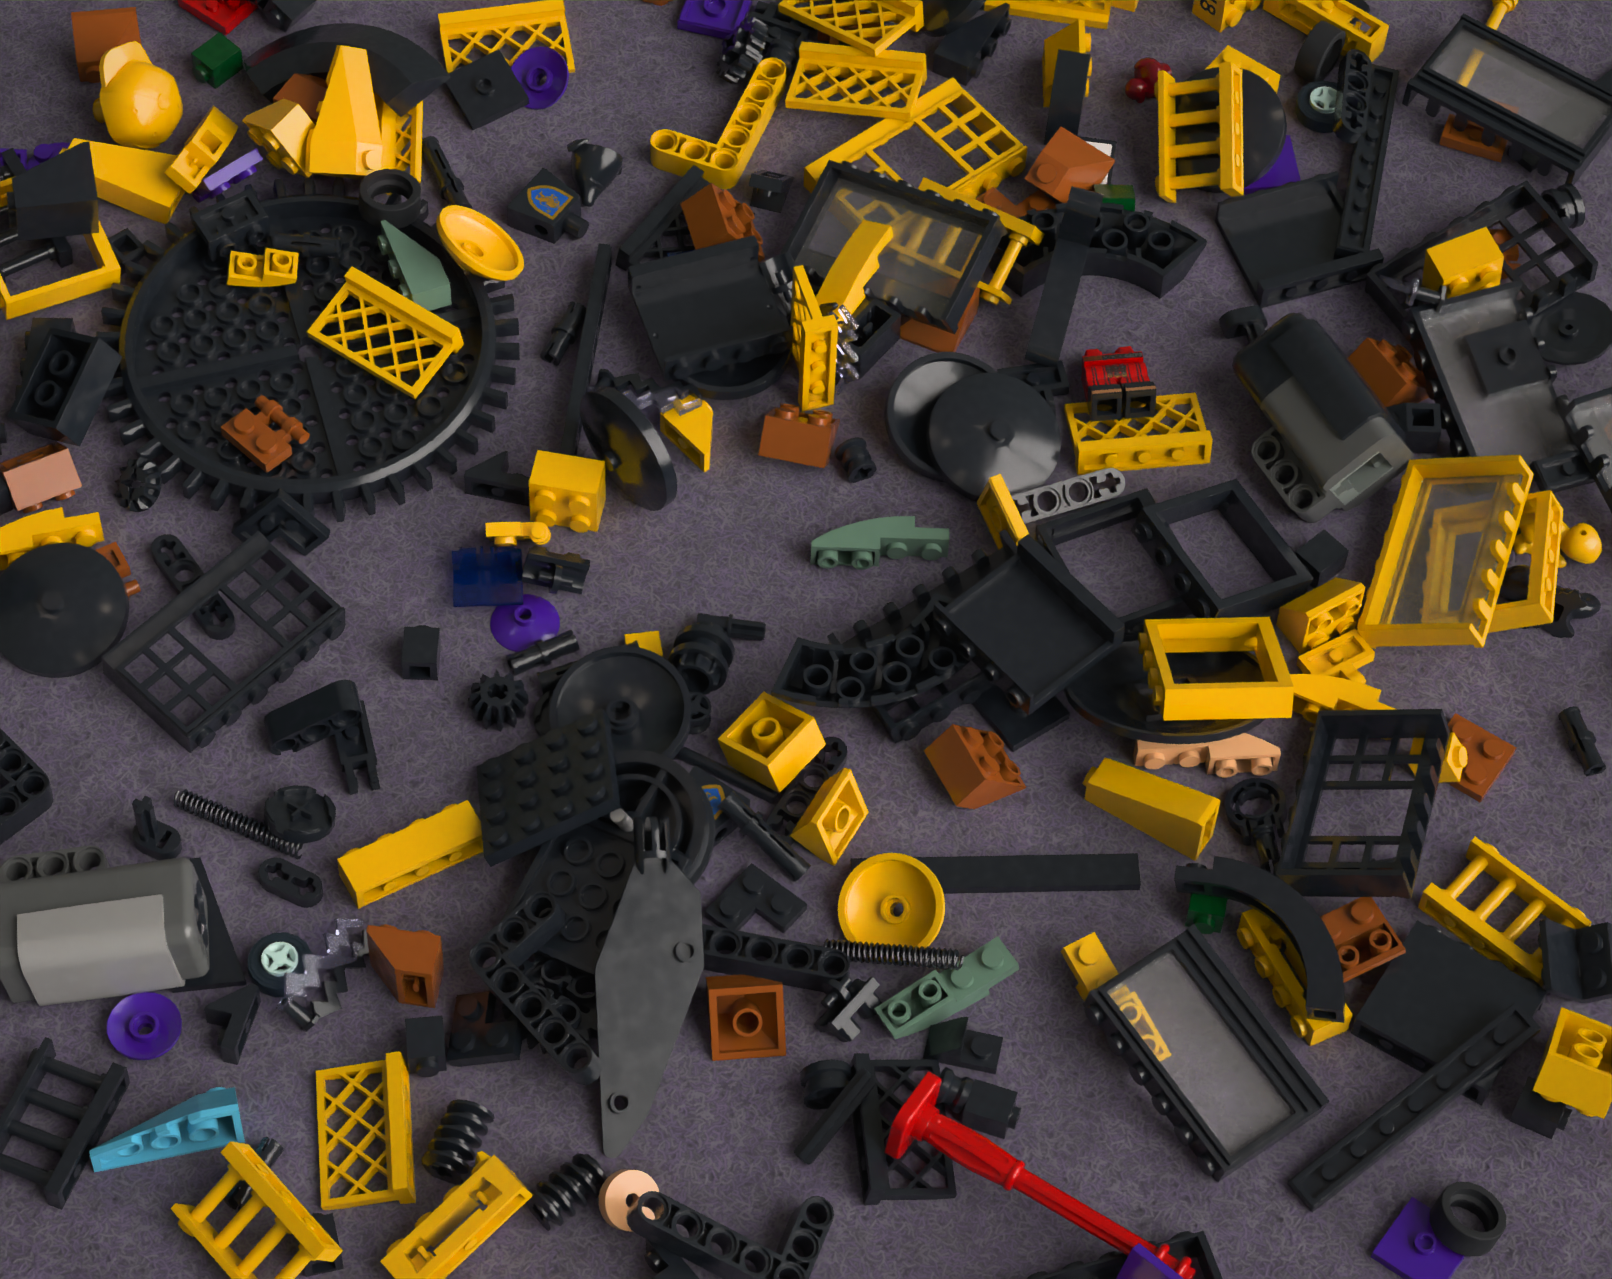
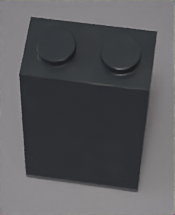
(56, 197)

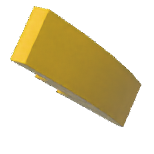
(854, 267)

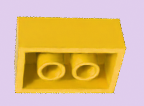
(1577, 1064)

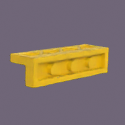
(395, 139)

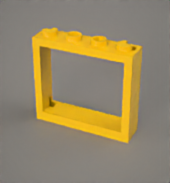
(68, 289)
(1538, 609)
(1216, 700)

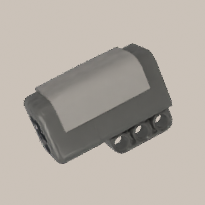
(100, 927)

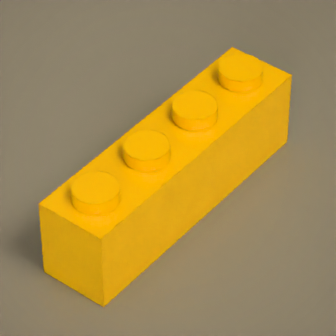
(411, 853)

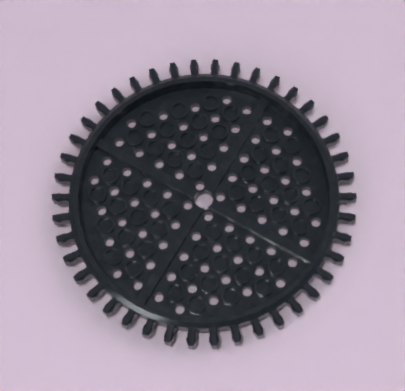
(173, 287)

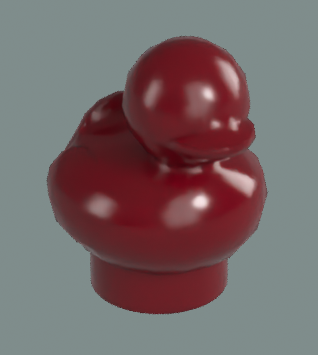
(1144, 79)

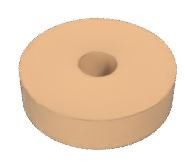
(614, 1194)

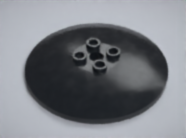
(1118, 697)

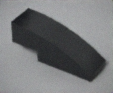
(1067, 92)

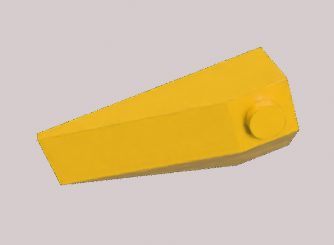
(347, 128)

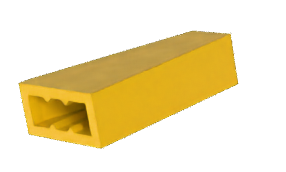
(134, 179)
(1154, 805)

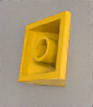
(832, 817)

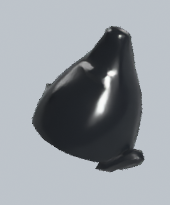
(593, 169)

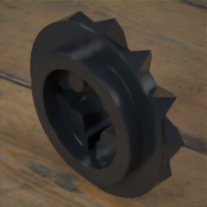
(145, 496)

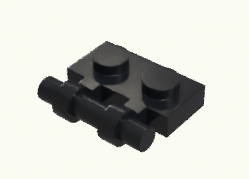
(780, 25)

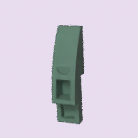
(866, 540)
(947, 992)

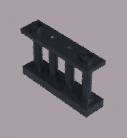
(52, 248)
(91, 1120)

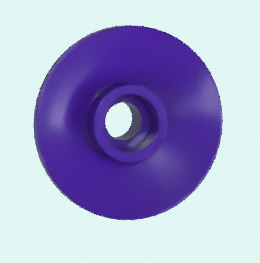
(533, 66)
(518, 633)
(142, 1011)

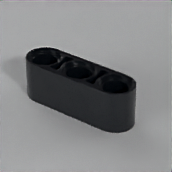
(313, 717)

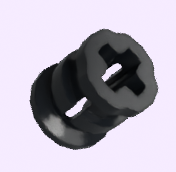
(855, 459)

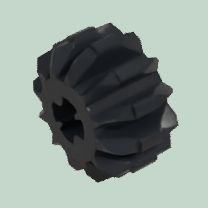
(498, 700)

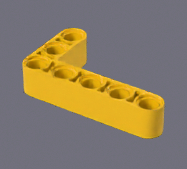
(726, 160)

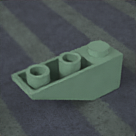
(415, 268)

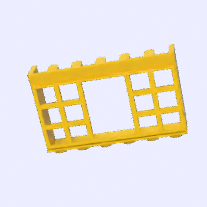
(976, 181)

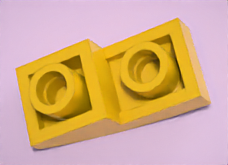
(270, 270)

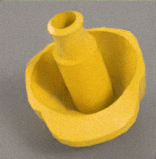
(136, 98)

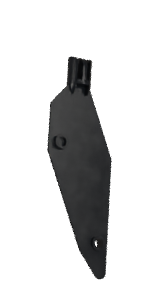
(644, 981)

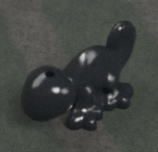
(1568, 602)

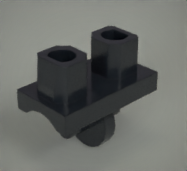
(779, 277)
(555, 570)
(843, 1001)

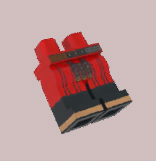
(1117, 382)

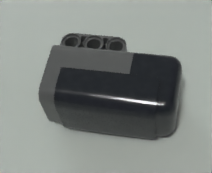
(1323, 420)

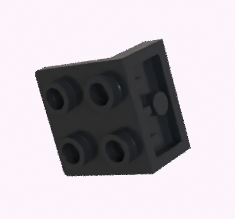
(1577, 960)

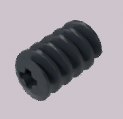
(454, 1137)
(566, 1188)

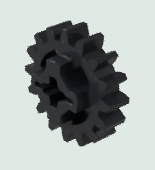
(742, 50)

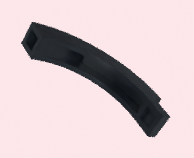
(1289, 912)

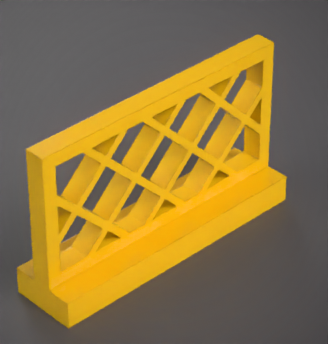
(1094, 12)
(906, 13)
(505, 20)
(848, 62)
(406, 316)
(812, 345)
(1138, 449)
(397, 1136)

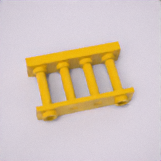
(1228, 146)
(1020, 234)
(1471, 924)
(266, 1192)

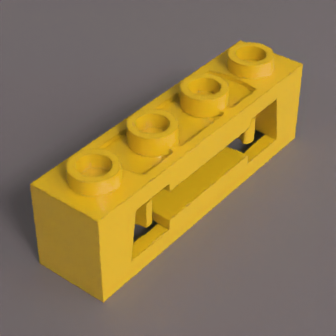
(1307, 13)
(1264, 941)
(492, 1185)

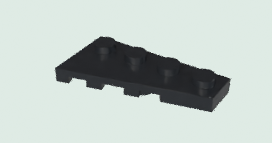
(224, 964)

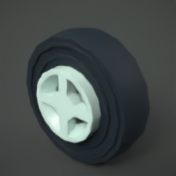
(1309, 102)
(274, 952)

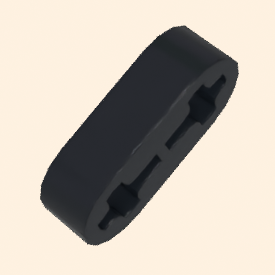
(287, 889)

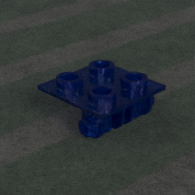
(487, 577)

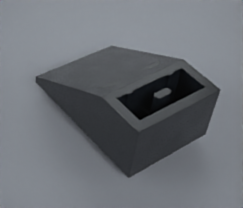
(876, 332)

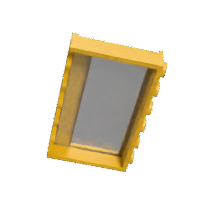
(1445, 551)

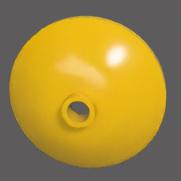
(479, 244)
(874, 891)

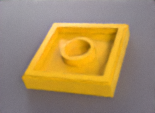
(1000, 511)

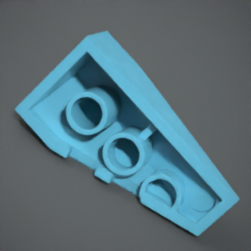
(190, 1127)

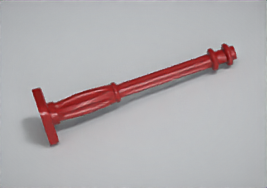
(923, 1121)

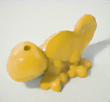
(1578, 542)

